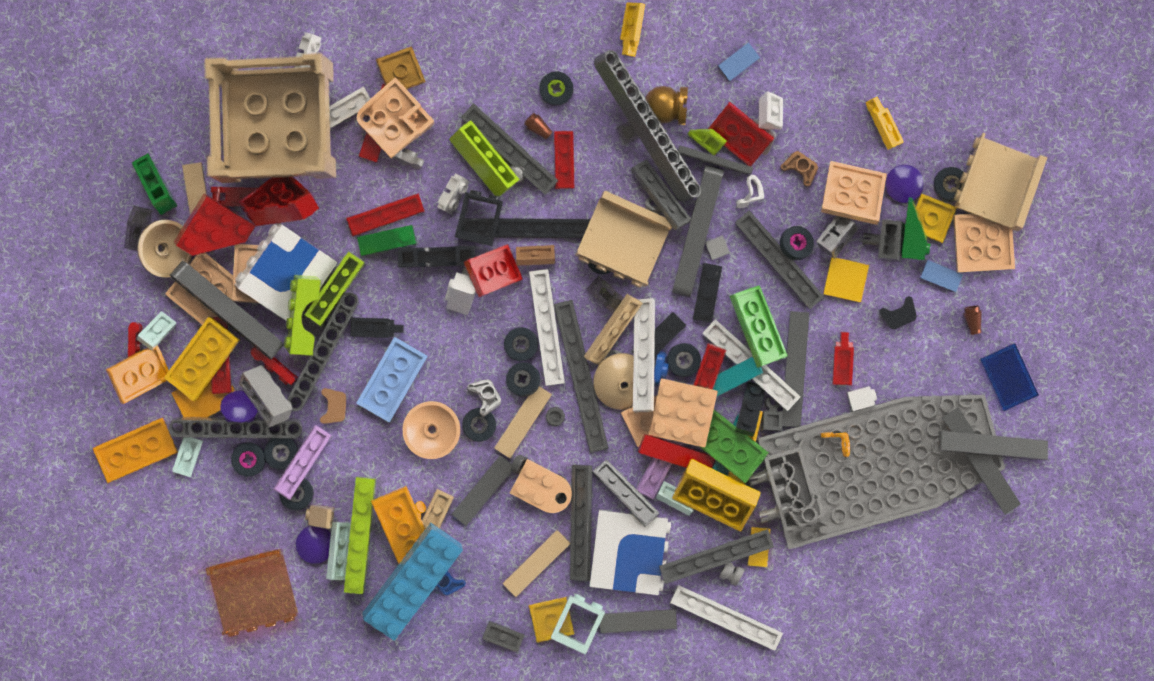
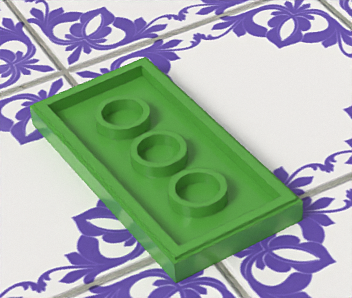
(758, 326)
(733, 449)

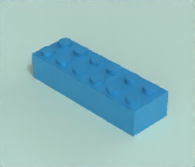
(412, 581)

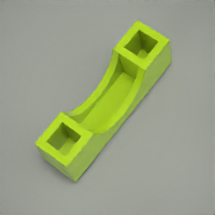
(304, 290)

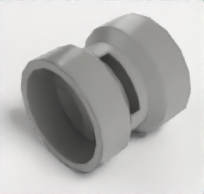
(731, 573)

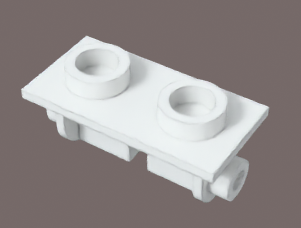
(310, 44)
(450, 201)

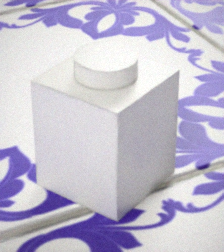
(861, 398)

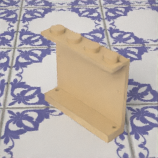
(999, 183)
(623, 239)

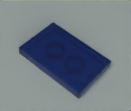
(1009, 377)

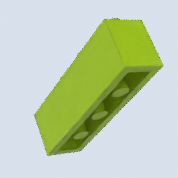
(484, 159)
(335, 288)

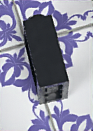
(475, 195)

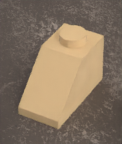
(320, 516)

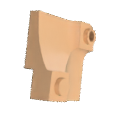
(394, 118)

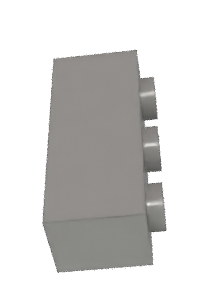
(265, 396)

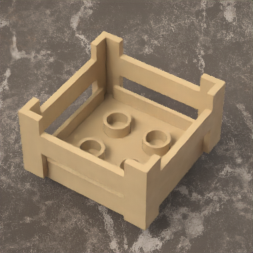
(271, 118)

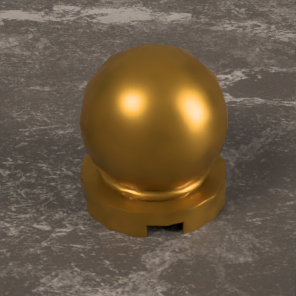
(668, 104)

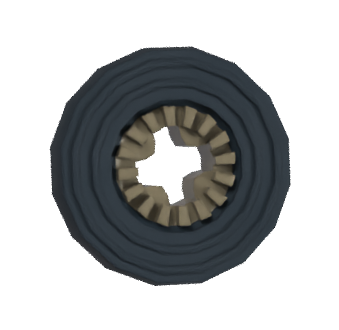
(940, 185)

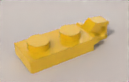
(632, 28)
(884, 123)

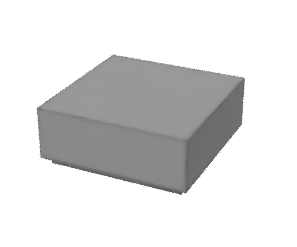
(717, 247)

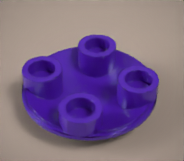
(904, 182)
(238, 407)
(313, 544)

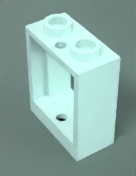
(569, 641)

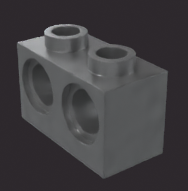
(837, 235)

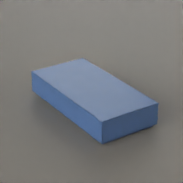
(739, 61)
(941, 276)

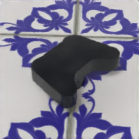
(900, 316)

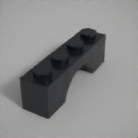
(435, 256)

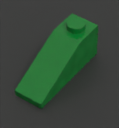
(154, 184)
(915, 238)
(387, 240)

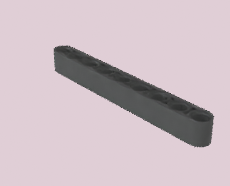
(647, 126)

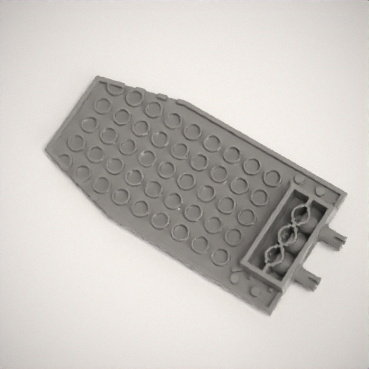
(889, 470)

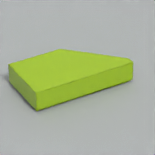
(708, 139)

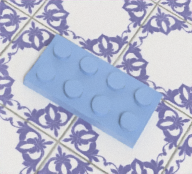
(392, 379)

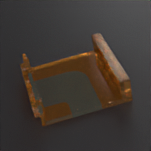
(253, 592)

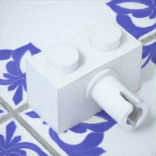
(460, 293)

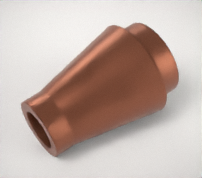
(538, 126)
(973, 318)

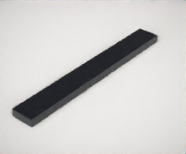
(527, 227)

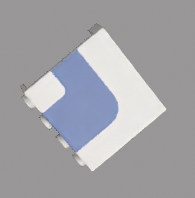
(276, 263)
(628, 553)

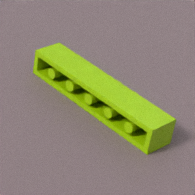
(360, 535)

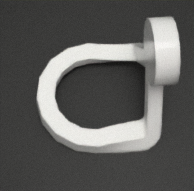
(742, 203)

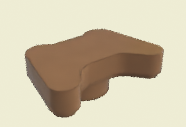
(802, 165)
(336, 406)

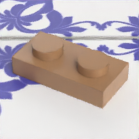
(535, 255)

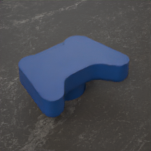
(661, 368)
(449, 585)

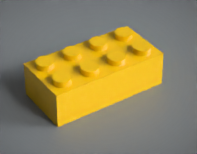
(716, 495)

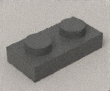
(503, 636)

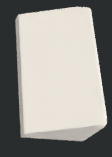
(770, 111)

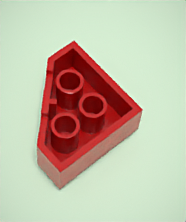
(278, 202)
(212, 228)

